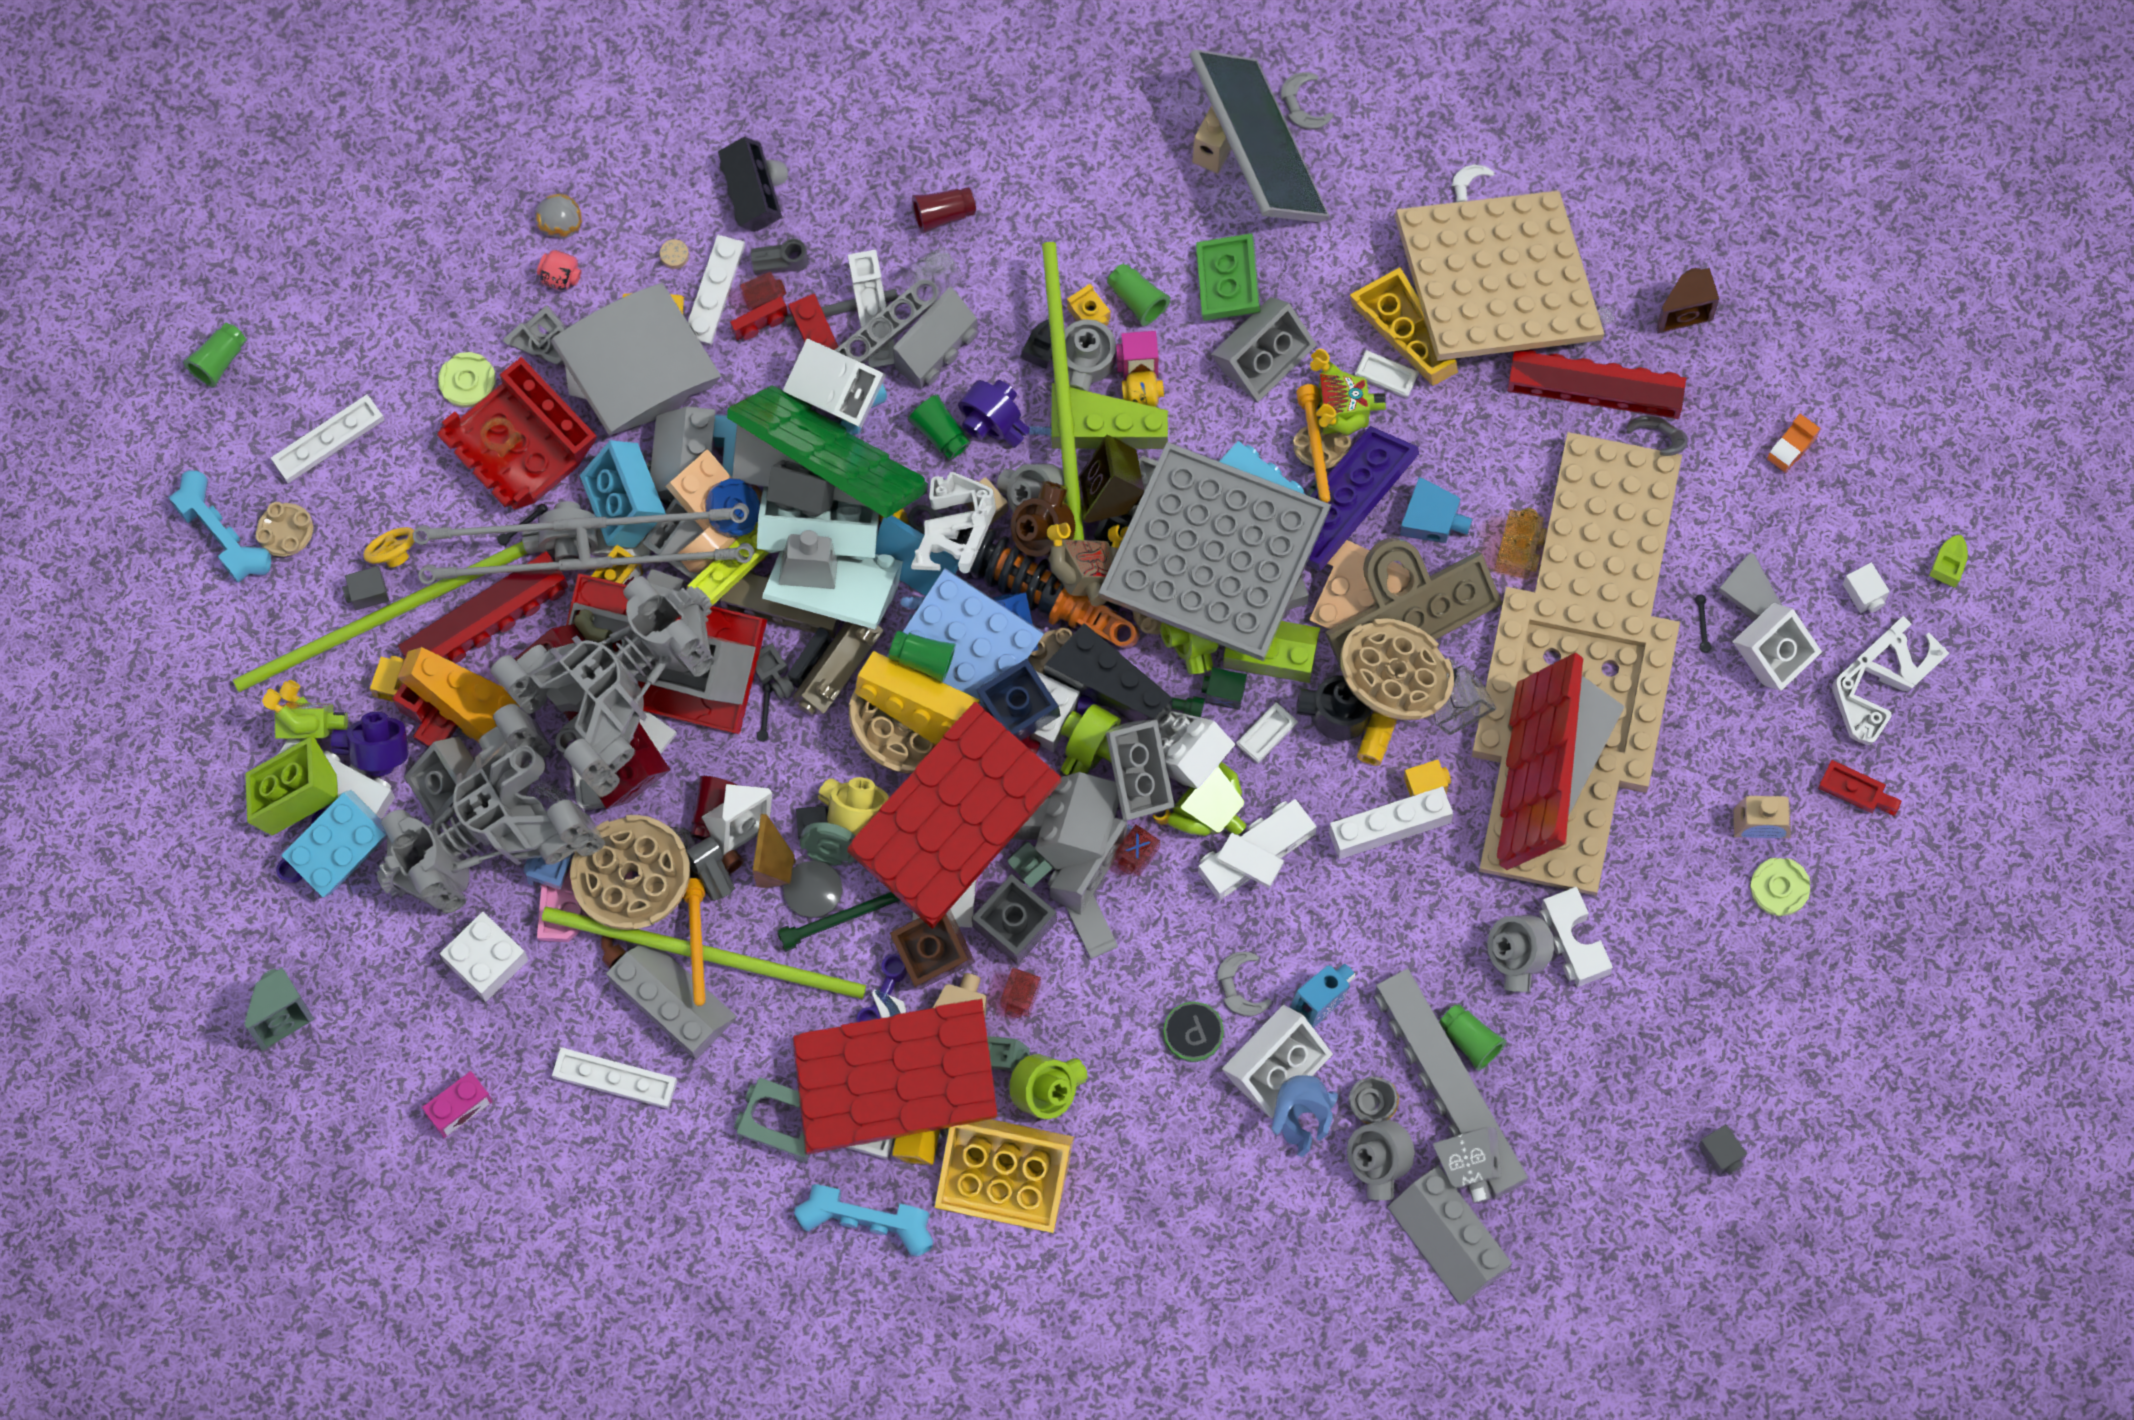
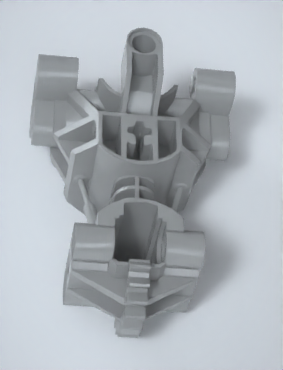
(603, 685)
(490, 811)

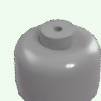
(778, 171)

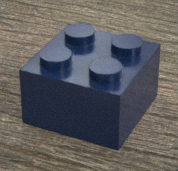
(1019, 700)

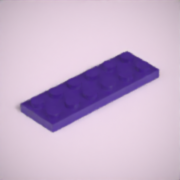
(1358, 486)

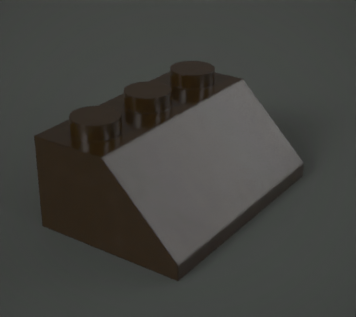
(1110, 481)

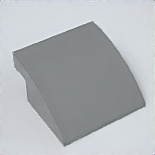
(636, 359)

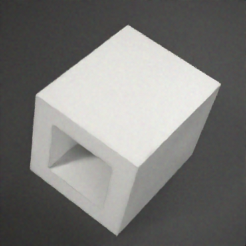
(1866, 589)

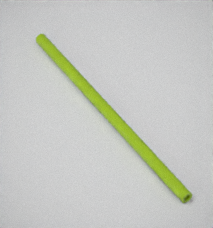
(1062, 385)
(373, 620)
(710, 954)

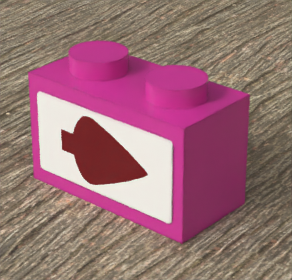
(1137, 353)
(457, 1104)

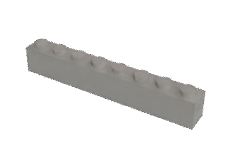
(1443, 1071)

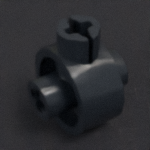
(1334, 709)

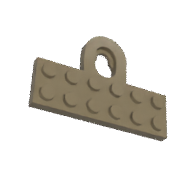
(1430, 603)

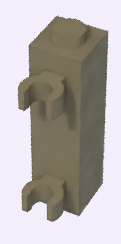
(835, 667)

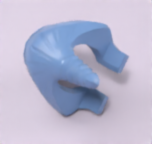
(1300, 1096)

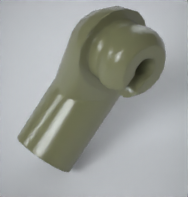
(584, 624)

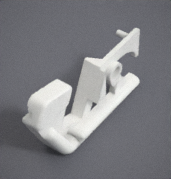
(938, 531)
(1866, 719)

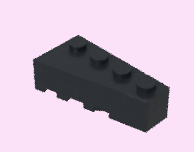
(1107, 677)

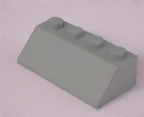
(665, 996)
(1450, 1235)

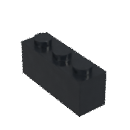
(749, 184)

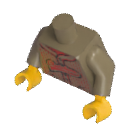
(1082, 563)

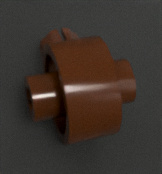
(1036, 515)

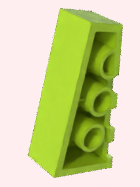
(1101, 415)

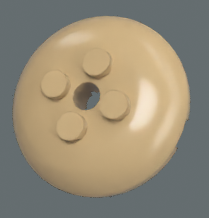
(1396, 669)
(886, 739)
(639, 846)

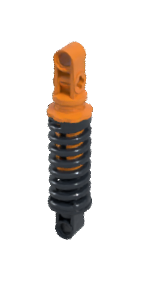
(1021, 574)

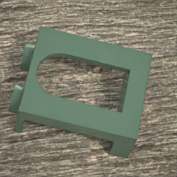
(749, 1129)

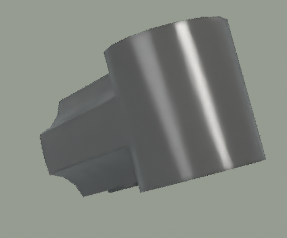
(776, 257)
(706, 862)

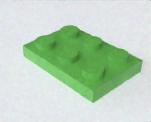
(1228, 277)

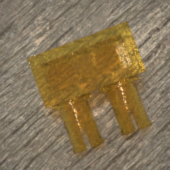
(1520, 542)

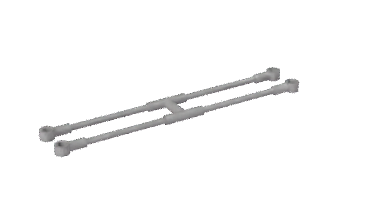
(580, 526)

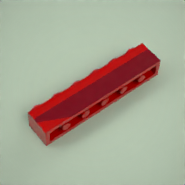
(1597, 384)
(489, 612)

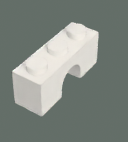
(1583, 961)

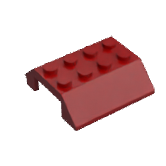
(550, 445)

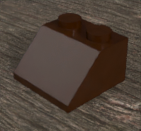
(1690, 301)

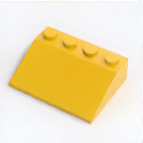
(1005, 1173)

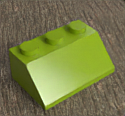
(1288, 657)
(290, 787)

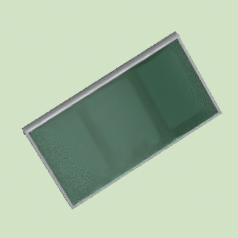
(1259, 136)

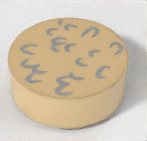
(674, 254)

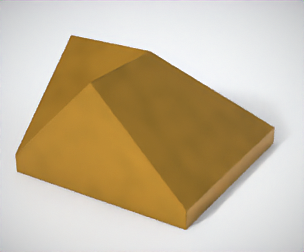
(772, 856)

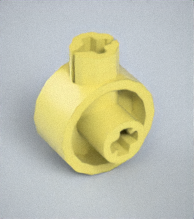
(852, 802)

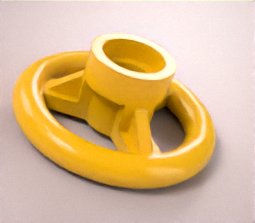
(392, 550)

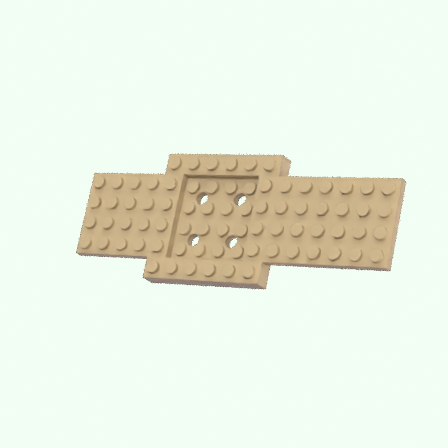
(1597, 602)

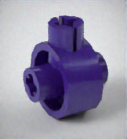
(992, 412)
(373, 743)

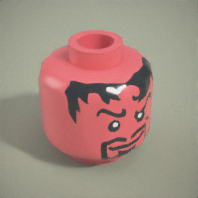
(558, 270)

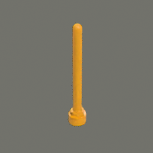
(1308, 398)
(693, 896)

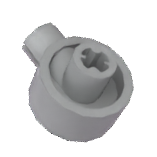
(1089, 352)
(1027, 481)
(559, 543)
(1520, 948)
(1379, 1156)

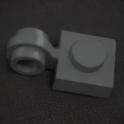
(771, 666)

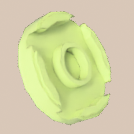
(468, 388)
(1777, 895)

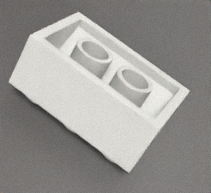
(1276, 1052)

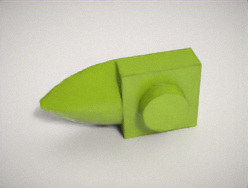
(1950, 561)

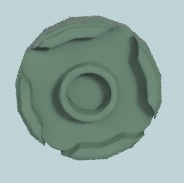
(827, 843)

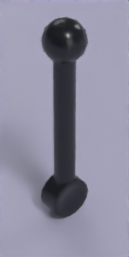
(503, 539)
(1705, 646)
(763, 735)

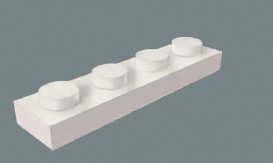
(715, 288)
(327, 438)
(614, 1078)

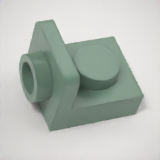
(1029, 864)
(1006, 1052)

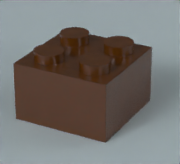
(932, 952)

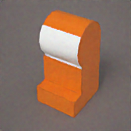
(1794, 443)

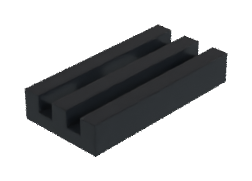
(809, 657)

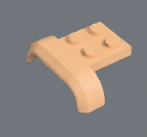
(691, 491)
(1346, 588)

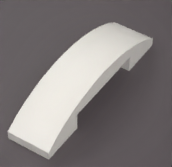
(870, 300)

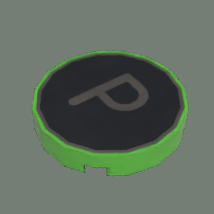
(1193, 1031)

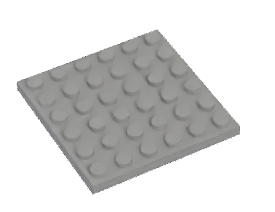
(1214, 551)

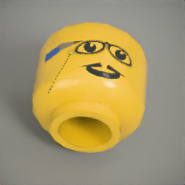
(1143, 388)

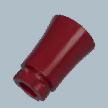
(942, 208)
(710, 795)

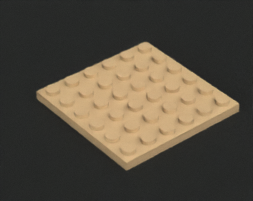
(1498, 275)

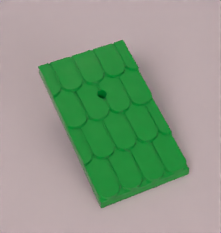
(782, 427)

